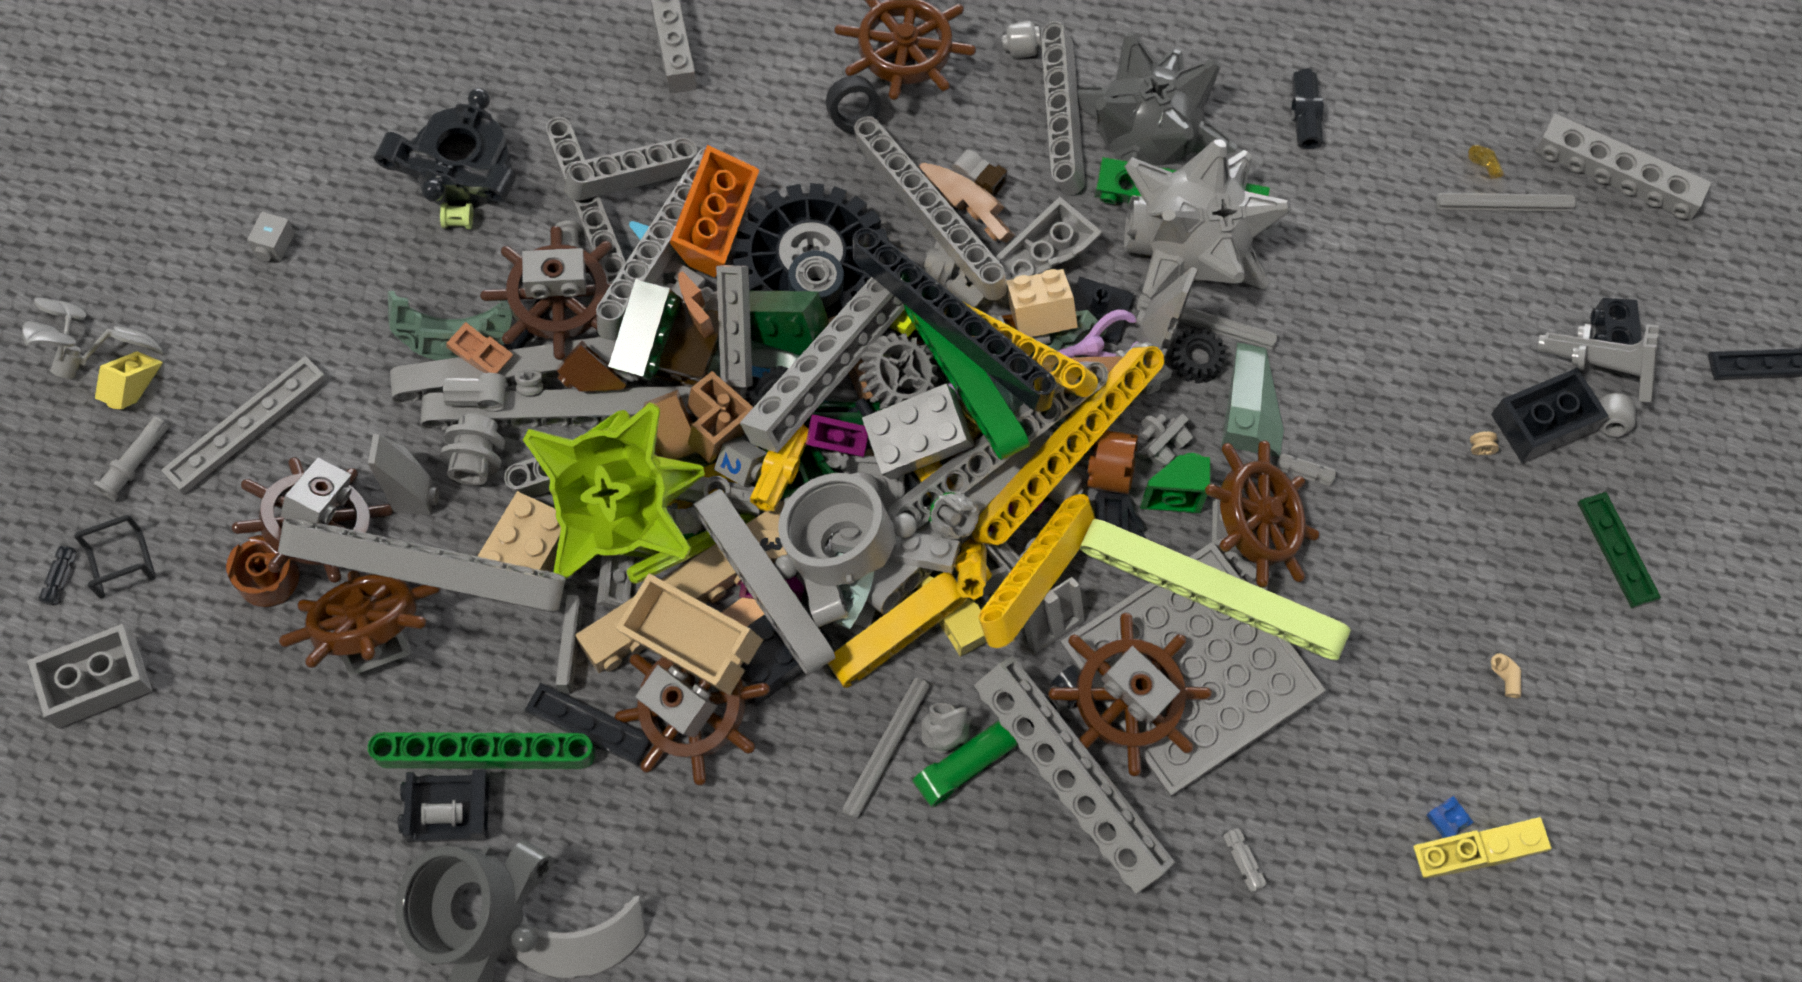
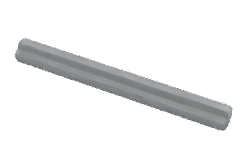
(1512, 202)
(1221, 326)
(885, 748)

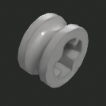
(528, 382)

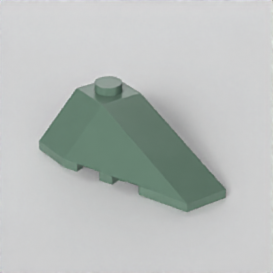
(1252, 403)

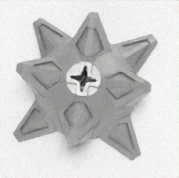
(1204, 219)

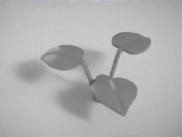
(68, 355)

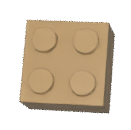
(1042, 303)

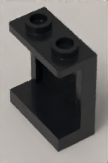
(465, 789)

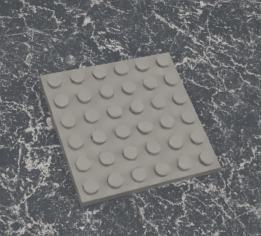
(1250, 673)

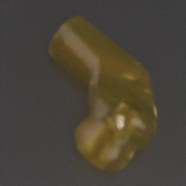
(1486, 158)

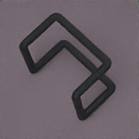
(96, 584)

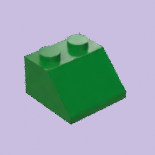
(1179, 485)

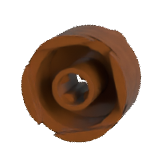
(1113, 462)
(253, 580)

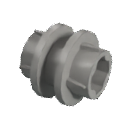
(472, 449)

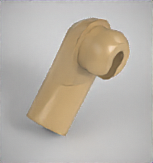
(1509, 672)

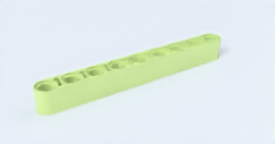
(1216, 589)

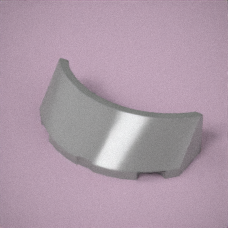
(587, 950)

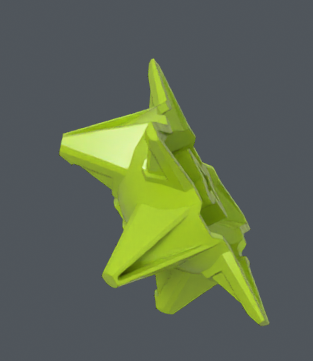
(613, 490)

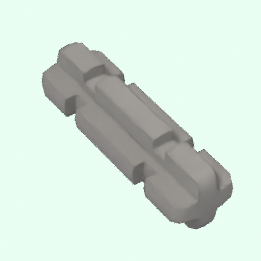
(835, 459)
(1306, 469)
(1244, 860)

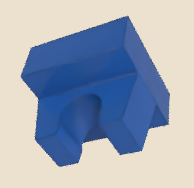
(1449, 818)

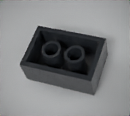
(1549, 415)
(772, 660)

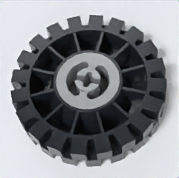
(791, 223)

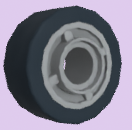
(817, 265)

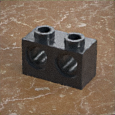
(1625, 325)

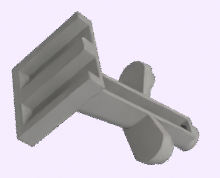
(1631, 359)
(1057, 612)

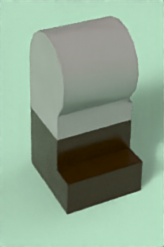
(981, 172)

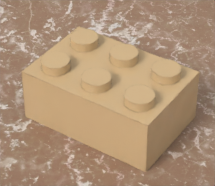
(525, 535)

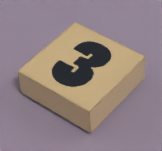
(771, 543)

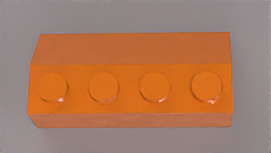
(713, 210)

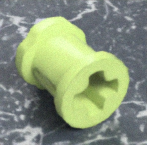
(456, 215)

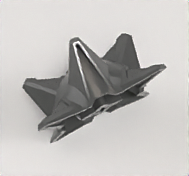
(1154, 107)

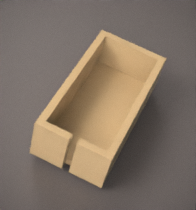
(689, 633)

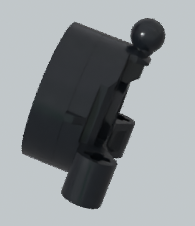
(475, 180)

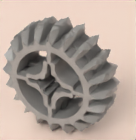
(914, 369)

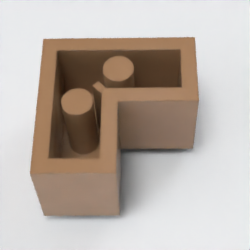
(719, 415)

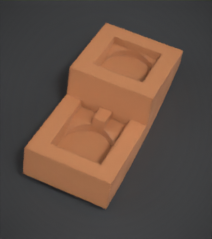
(694, 302)
(478, 350)

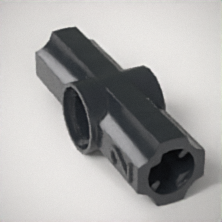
(1307, 109)

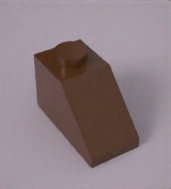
(588, 371)

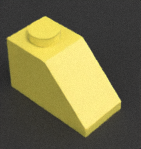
(125, 379)

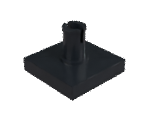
(1101, 300)

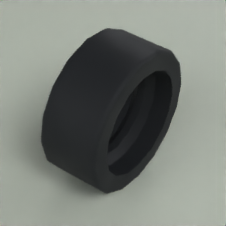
(844, 87)

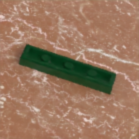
(1619, 550)

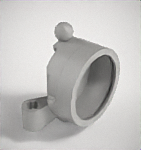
(811, 518)

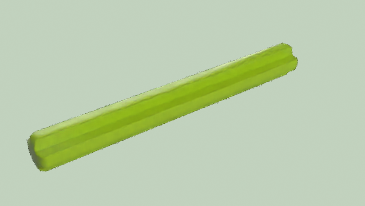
(663, 561)

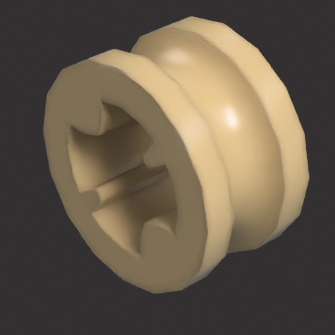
(1484, 443)

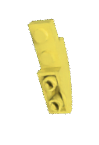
(1482, 848)

